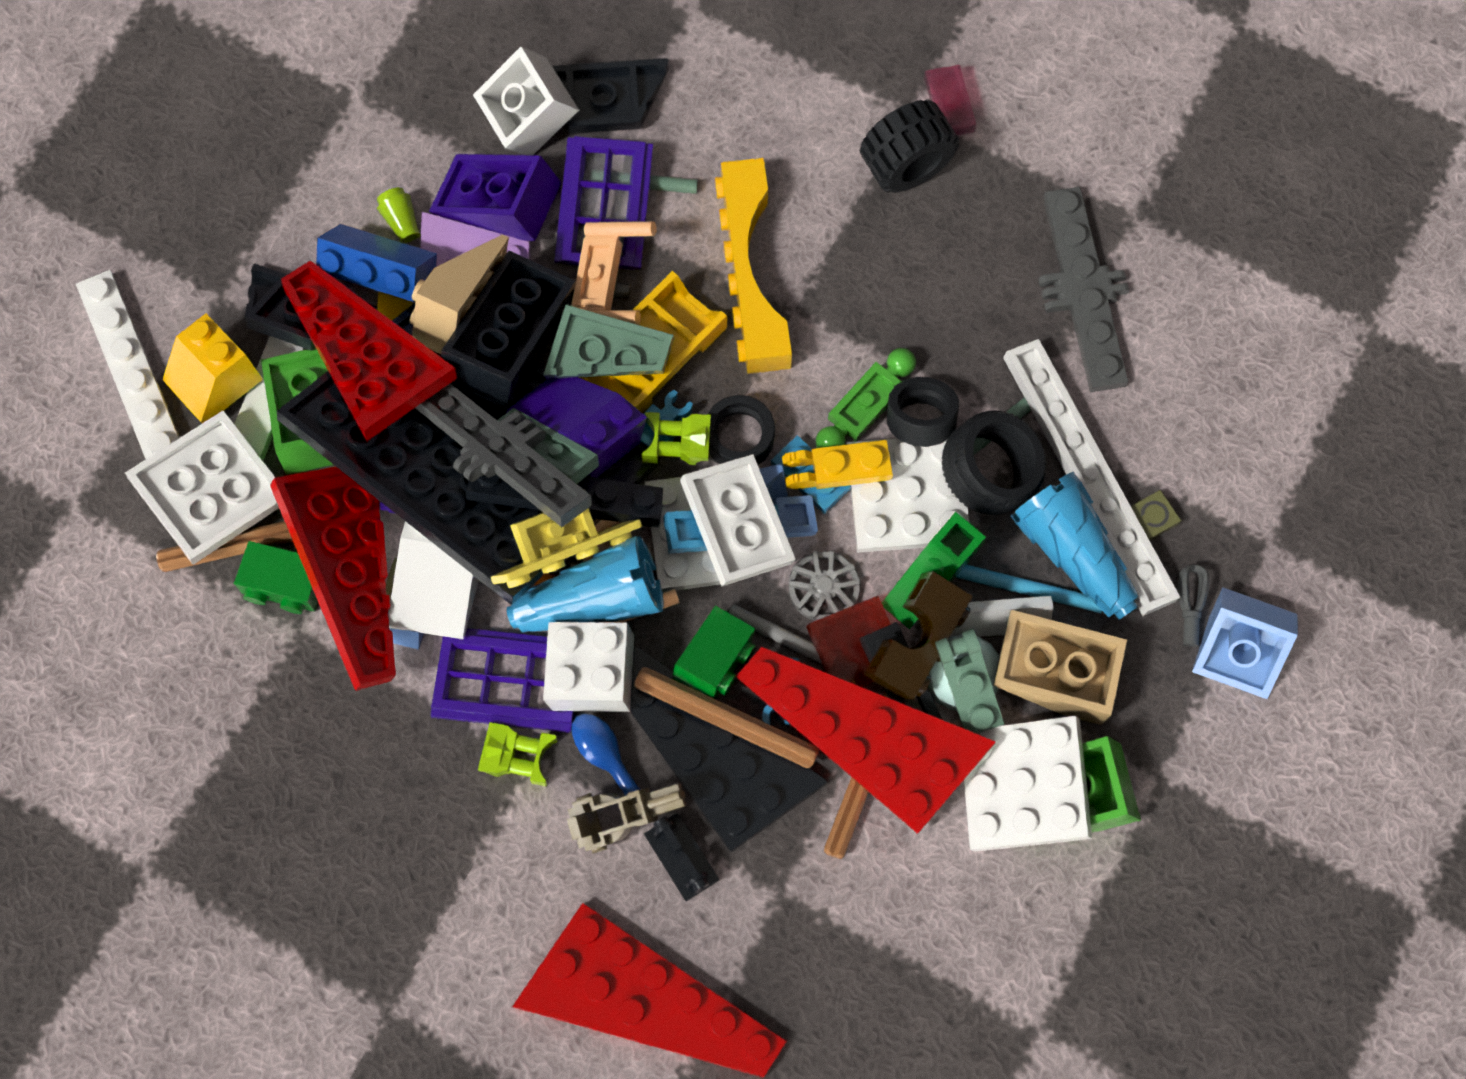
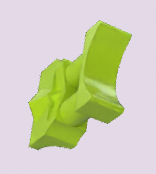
(694, 438)
(500, 748)

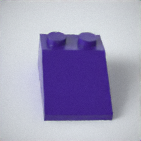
(498, 193)
(587, 416)

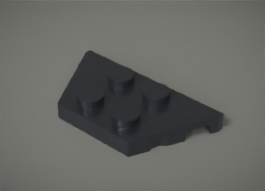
(612, 93)
(271, 310)

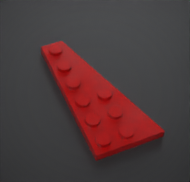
(369, 356)
(345, 560)
(885, 746)
(626, 990)

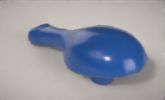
(600, 748)

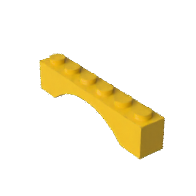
(763, 329)

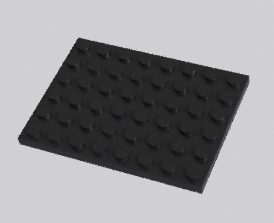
(415, 476)

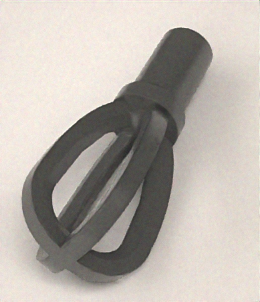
(1192, 616)

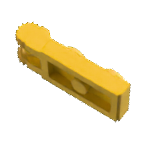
(840, 465)

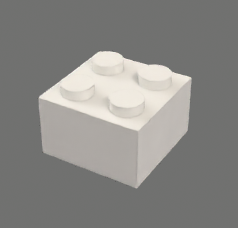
(525, 102)
(589, 666)

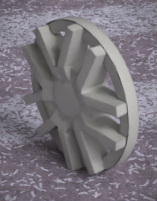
(823, 584)

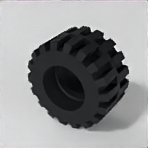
(909, 146)

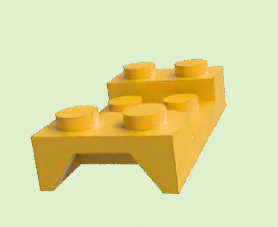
(675, 312)

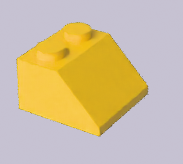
(208, 369)

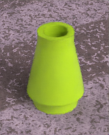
(399, 213)

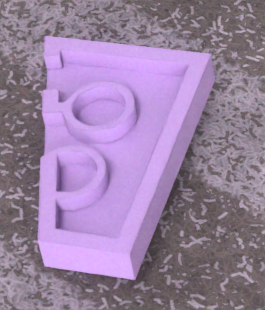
(454, 238)

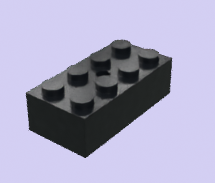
(507, 328)

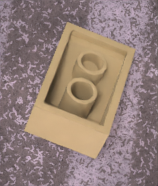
(451, 291)
(1060, 666)

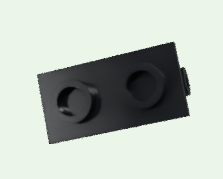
(681, 856)

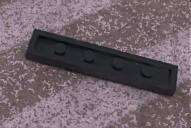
(609, 498)

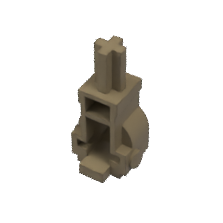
(636, 810)

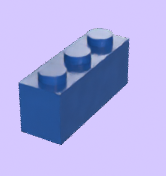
(373, 260)

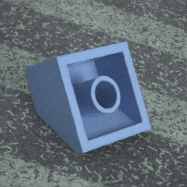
(1246, 643)

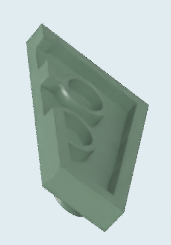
(605, 346)

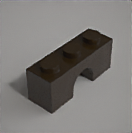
(939, 609)

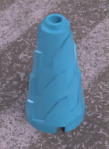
(1077, 541)
(605, 588)

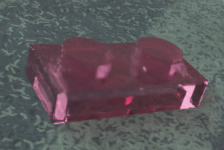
(949, 92)

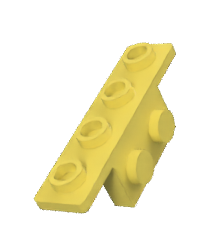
(547, 544)

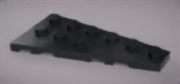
(726, 776)

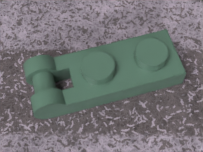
(969, 683)

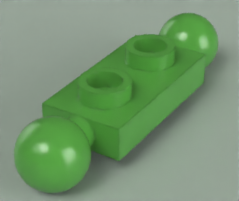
(866, 399)

